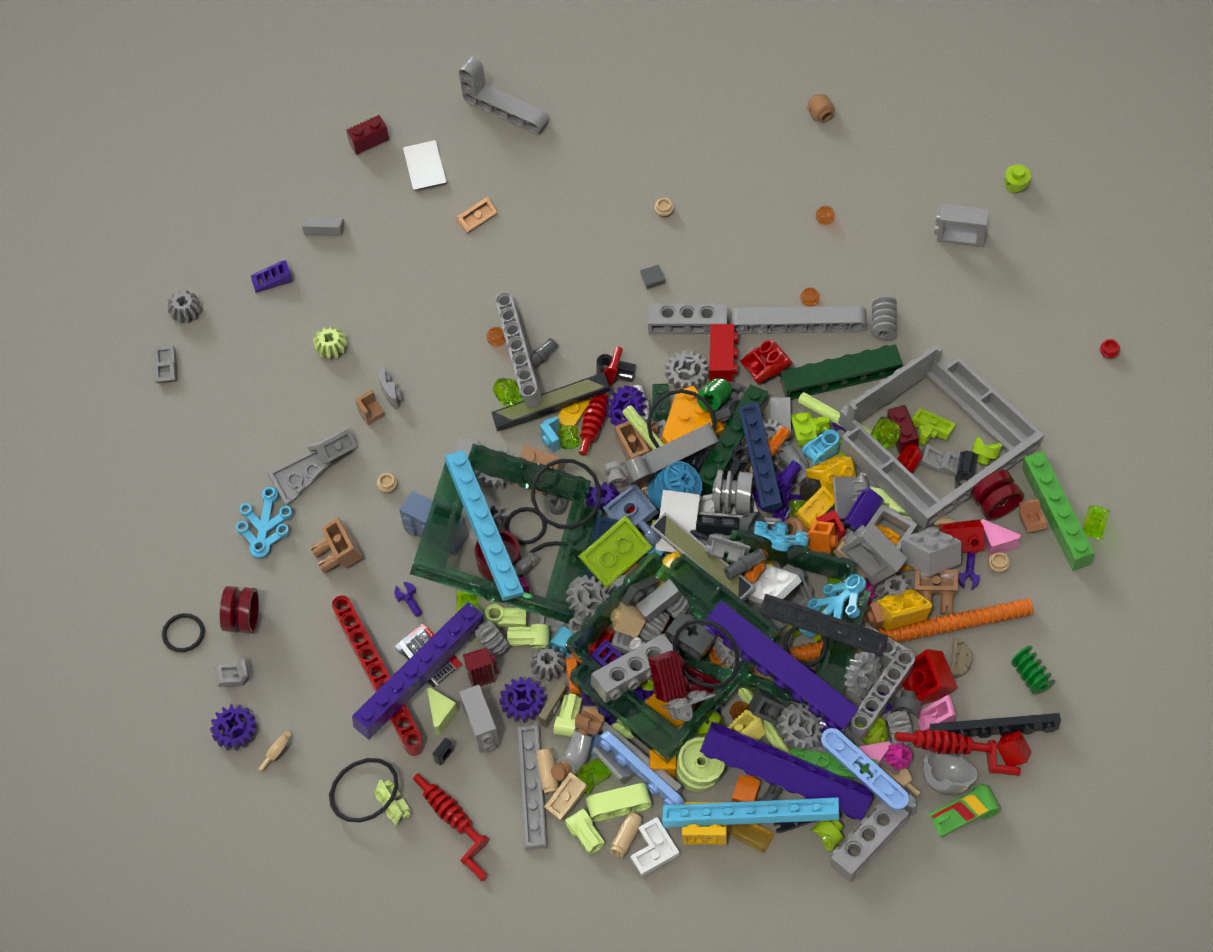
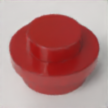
(1110, 348)

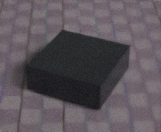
(443, 751)

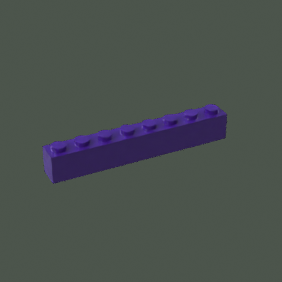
(781, 667)
(417, 671)
(784, 770)

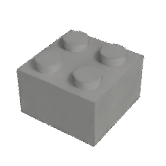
(931, 551)

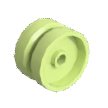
(695, 769)

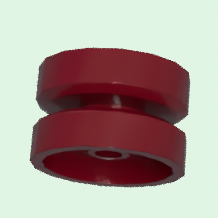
(997, 495)
(512, 548)
(239, 609)

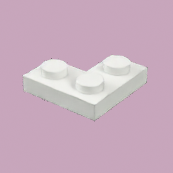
(659, 848)

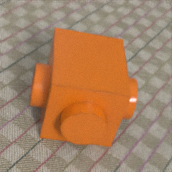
(822, 537)

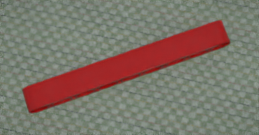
(374, 666)

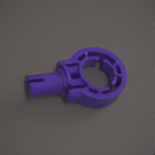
(784, 483)

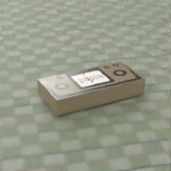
(552, 705)

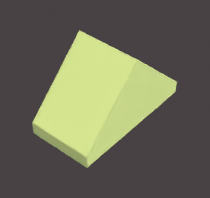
(442, 710)

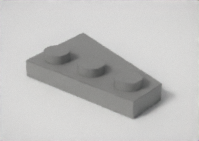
(297, 475)

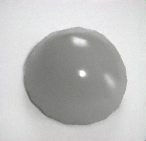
(949, 773)

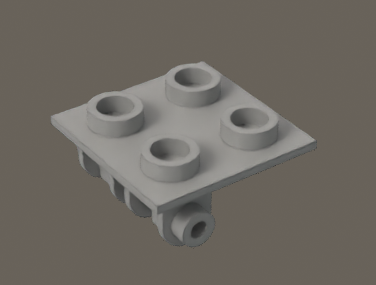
(846, 492)
(681, 708)

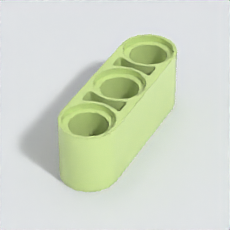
(618, 802)

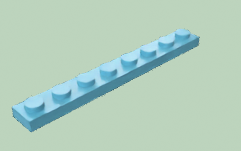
(483, 525)
(751, 812)

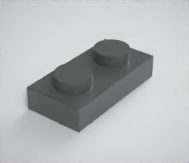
(726, 410)
(640, 590)

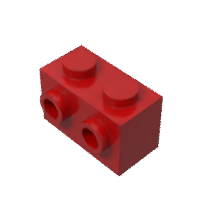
(968, 532)

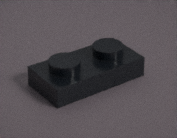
(716, 524)

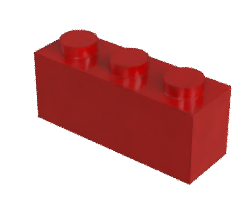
(723, 352)

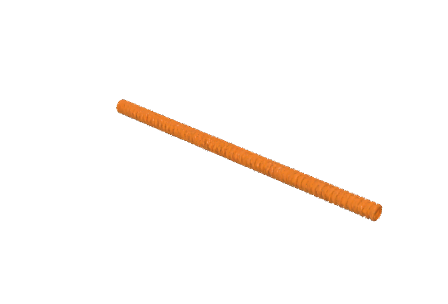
(933, 626)

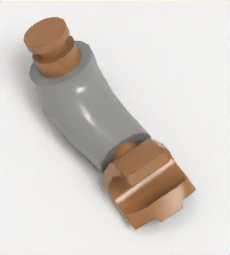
(576, 755)

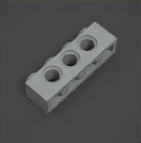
(679, 324)
(621, 668)
(851, 866)

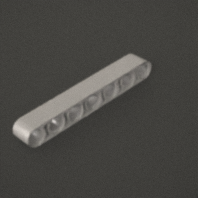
(798, 319)
(518, 350)

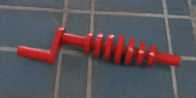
(596, 409)
(952, 743)
(453, 814)

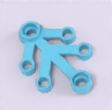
(264, 525)
(779, 535)
(851, 588)

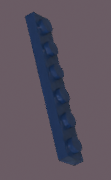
(760, 456)

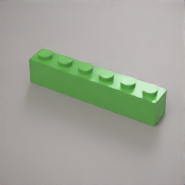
(1058, 511)

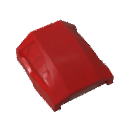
(766, 361)

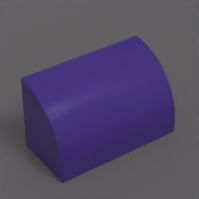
(863, 509)

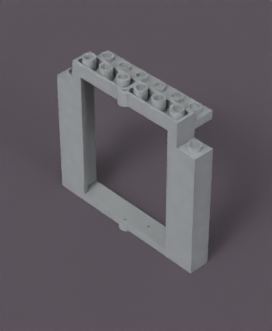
(965, 390)

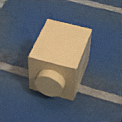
(627, 620)

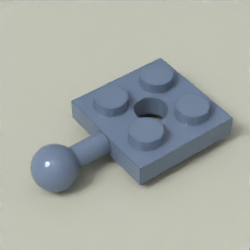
(643, 511)

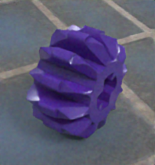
(607, 492)

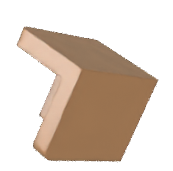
(369, 407)

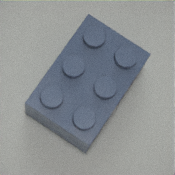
(415, 514)

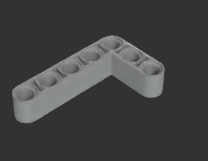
(496, 102)
(667, 454)
(884, 684)

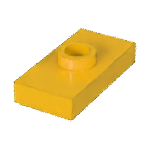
(572, 414)
(816, 506)

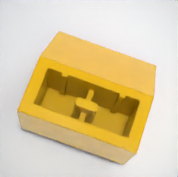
(904, 609)

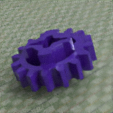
(622, 400)
(522, 708)
(233, 719)

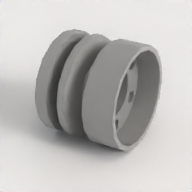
(733, 492)

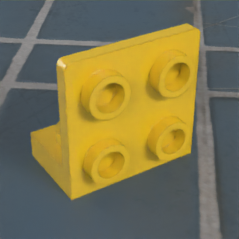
(833, 467)
(704, 835)

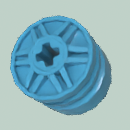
(676, 477)

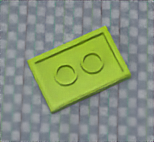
(615, 551)

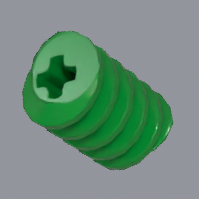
(716, 393)
(1031, 672)

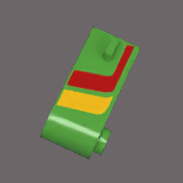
(974, 805)

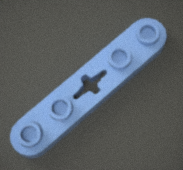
(626, 757)
(881, 784)

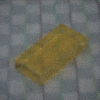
(752, 835)

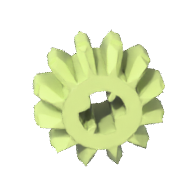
(330, 342)

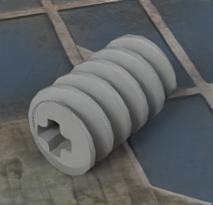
(884, 317)

